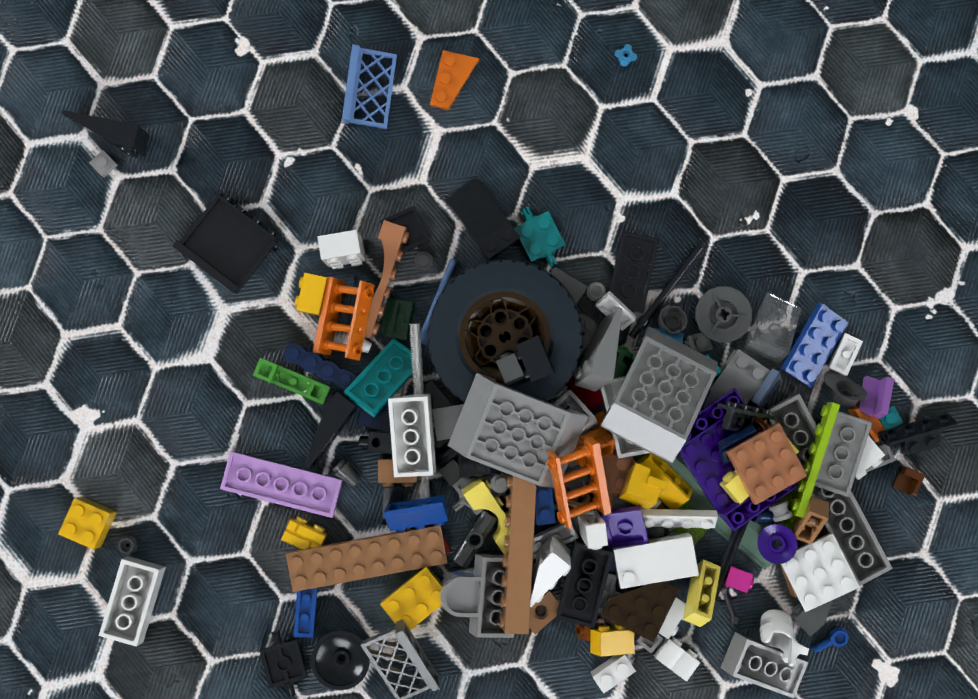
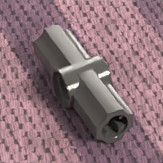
(467, 549)

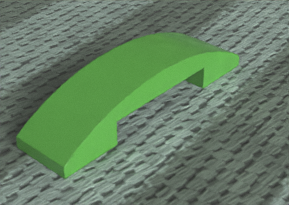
(291, 381)

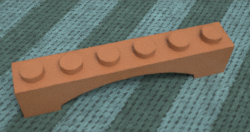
(392, 239)

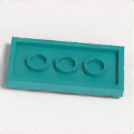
(381, 378)

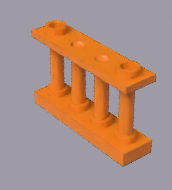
(329, 315)
(596, 485)

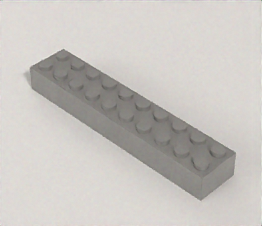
(845, 515)

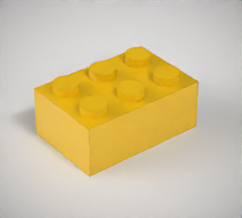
(414, 598)

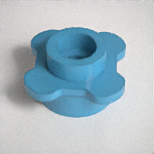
(624, 61)

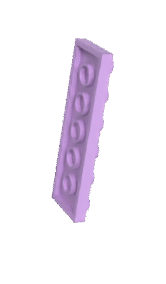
(281, 484)

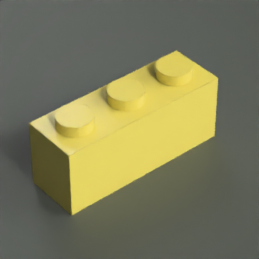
(702, 594)

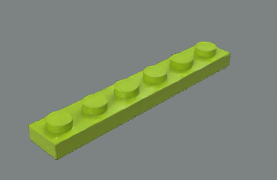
(816, 451)

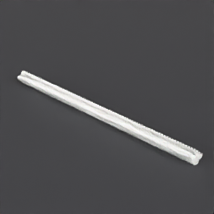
(417, 361)

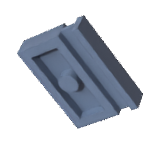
(767, 389)

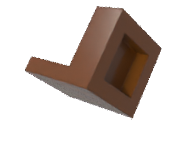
(908, 480)

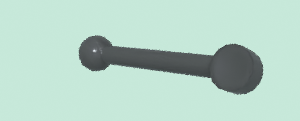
(734, 619)

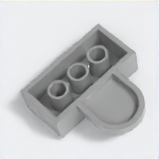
(478, 596)

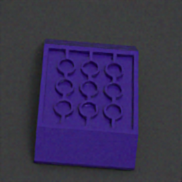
(703, 461)

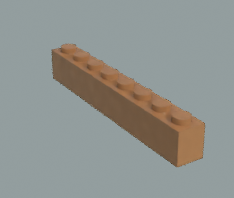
(518, 556)

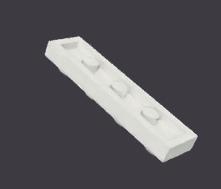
(680, 518)

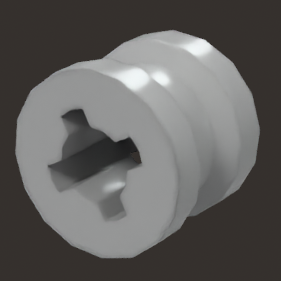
(780, 511)

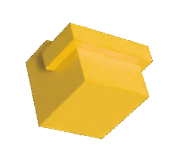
(641, 488)

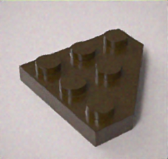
(641, 608)

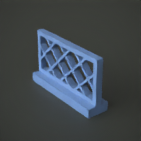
(352, 87)

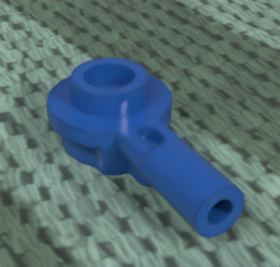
(837, 637)

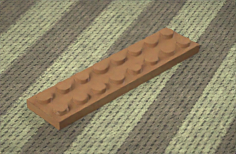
(366, 558)

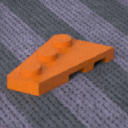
(451, 76)

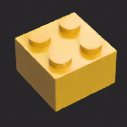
(87, 523)

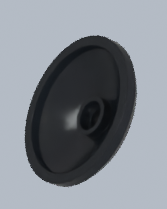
(333, 671)

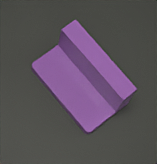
(878, 396)

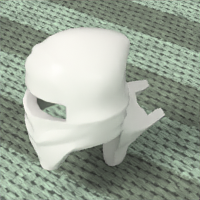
(778, 632)

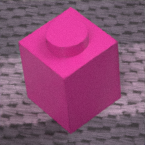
(739, 579)

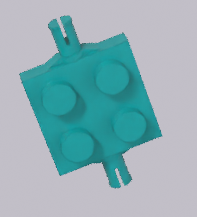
(539, 236)

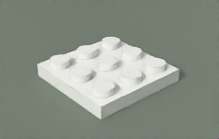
(820, 572)

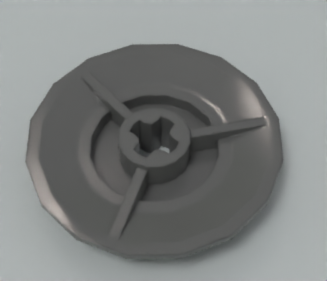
(731, 302)

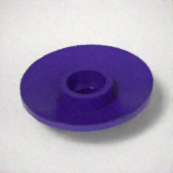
(768, 547)

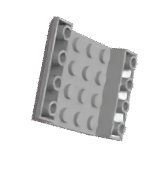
(661, 395)
(514, 431)

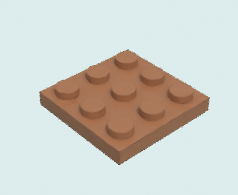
(766, 463)

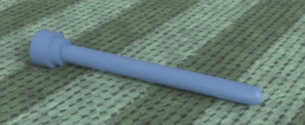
(444, 282)

